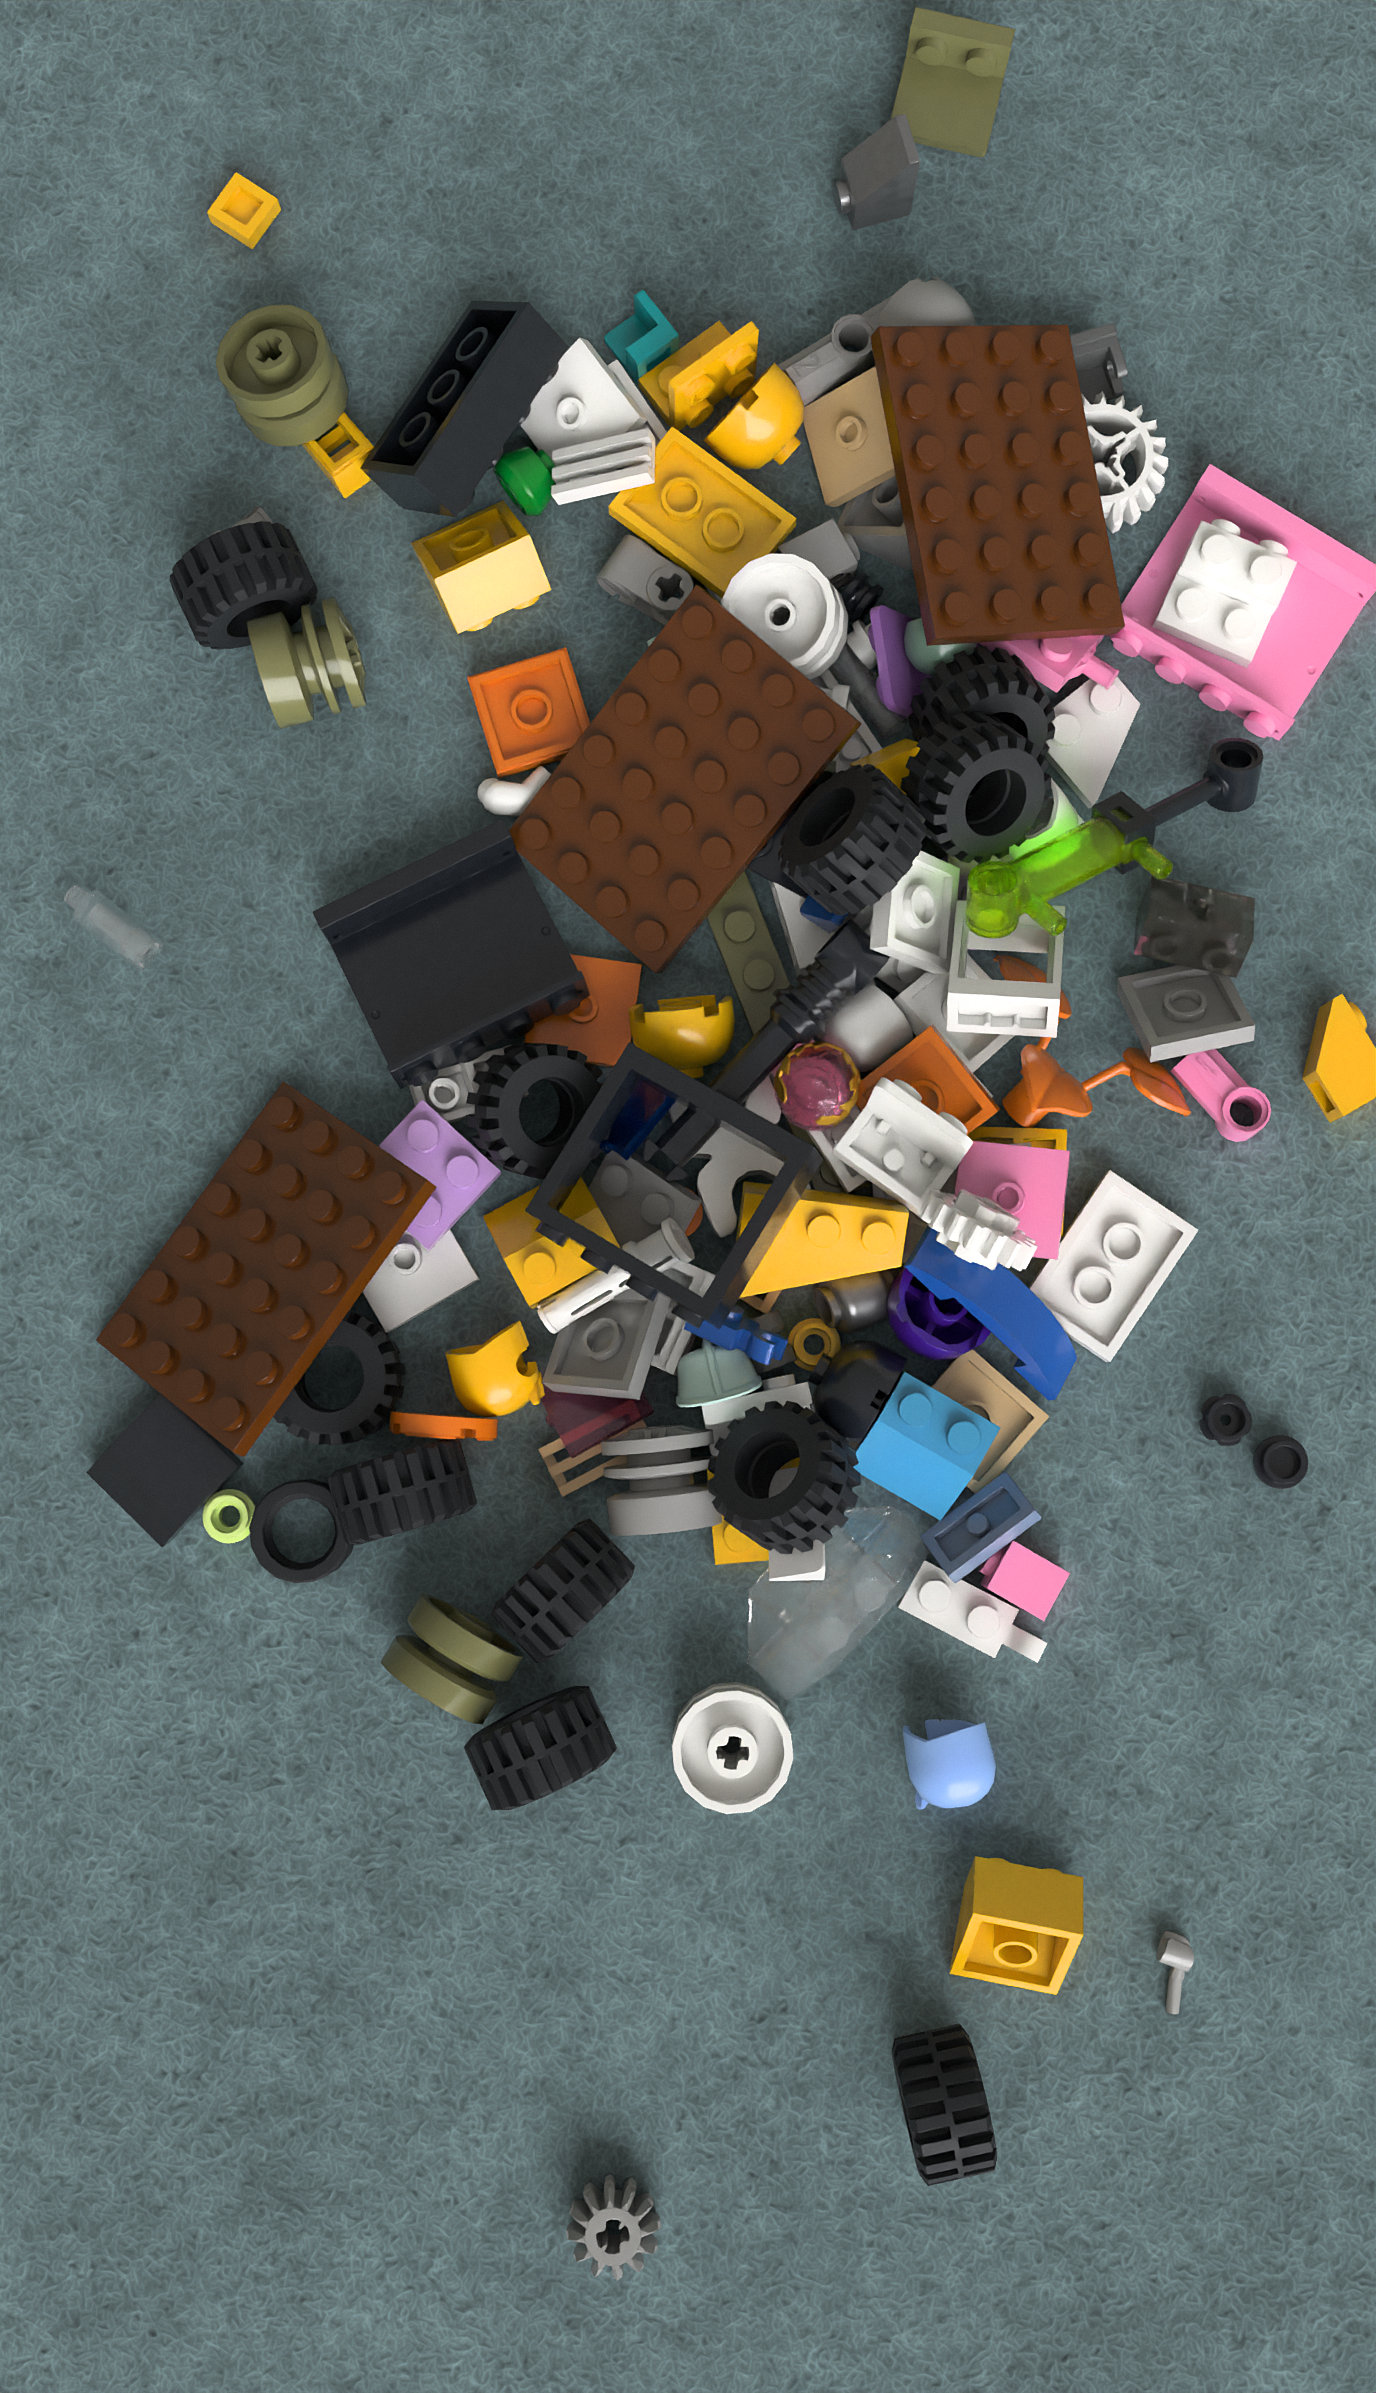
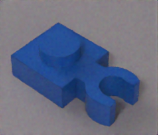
(745, 1335)

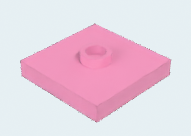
(1025, 1184)

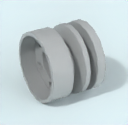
(660, 1481)

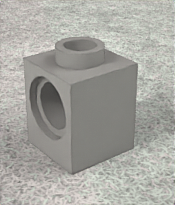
(828, 550)

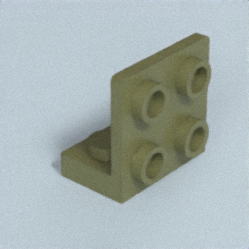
(952, 80)

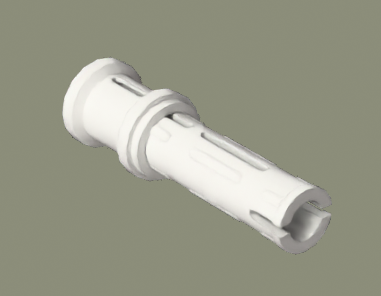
(658, 1250)

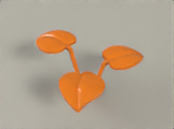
(1051, 1089)

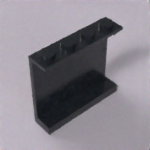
(452, 955)

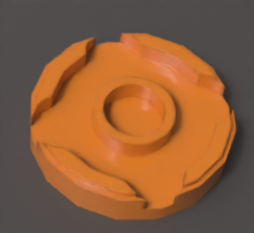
(443, 1426)

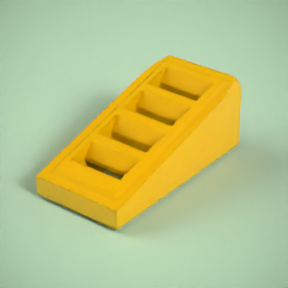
(344, 466)

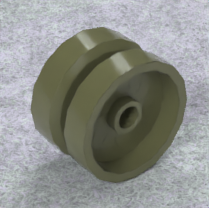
(282, 375)
(451, 1659)

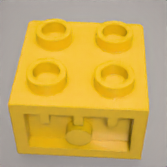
(702, 375)

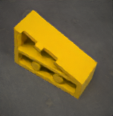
(826, 1238)

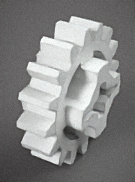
(977, 1229)

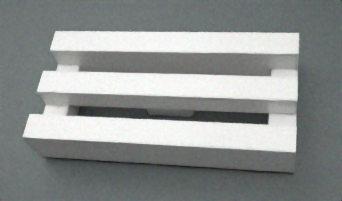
(603, 458)

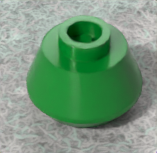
(526, 479)

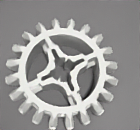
(1125, 437)

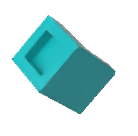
(643, 338)

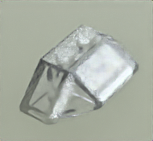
(811, 1625)

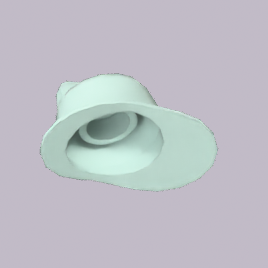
(714, 1375)

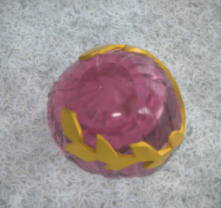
(816, 1086)

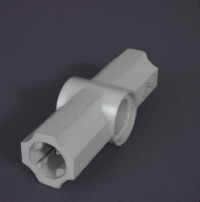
(827, 362)

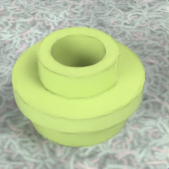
(213, 1515)

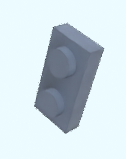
(980, 1527)

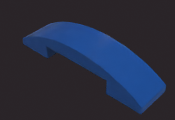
(1002, 1307)

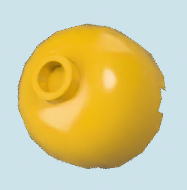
(760, 423)
(685, 1031)

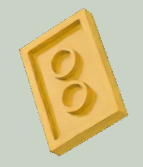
(702, 514)

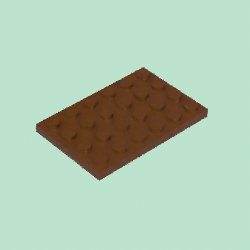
(996, 482)
(681, 779)
(264, 1267)

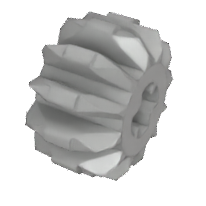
(634, 2221)

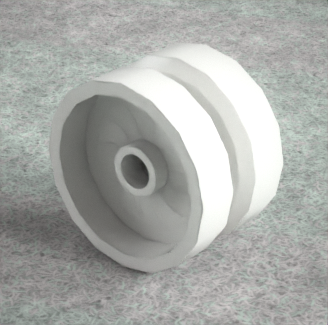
(792, 585)
(739, 1779)

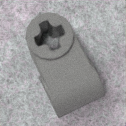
(643, 578)

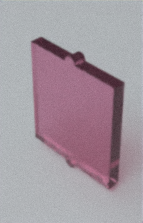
(589, 1419)

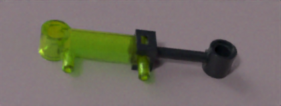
(1115, 837)

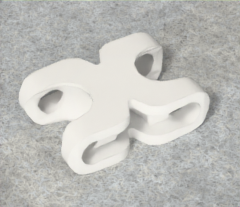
(733, 1160)

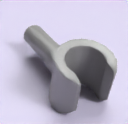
(1177, 1953)

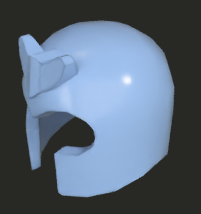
(952, 1765)

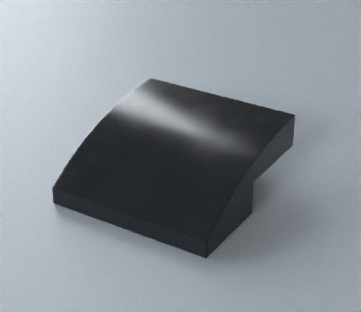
(164, 1469)

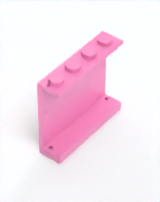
(1303, 632)

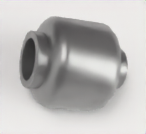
(853, 1301)

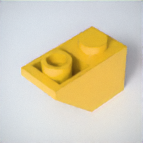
(1340, 1060)

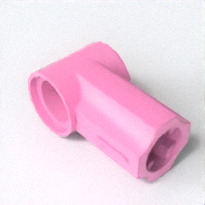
(1216, 1087)

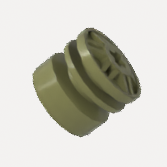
(307, 662)

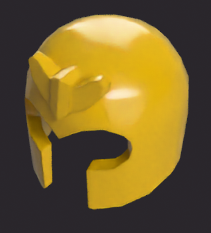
(492, 1375)

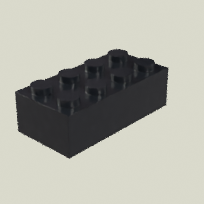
(465, 407)

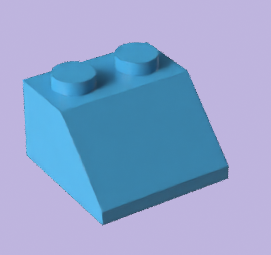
(924, 1446)

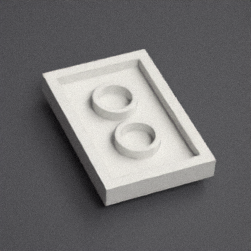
(1111, 1264)

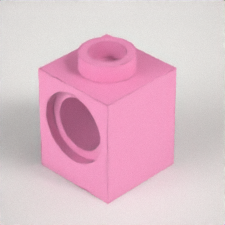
(1023, 1578)

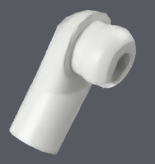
(510, 797)

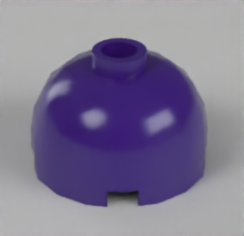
(931, 1325)

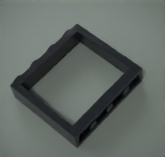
(799, 1166)

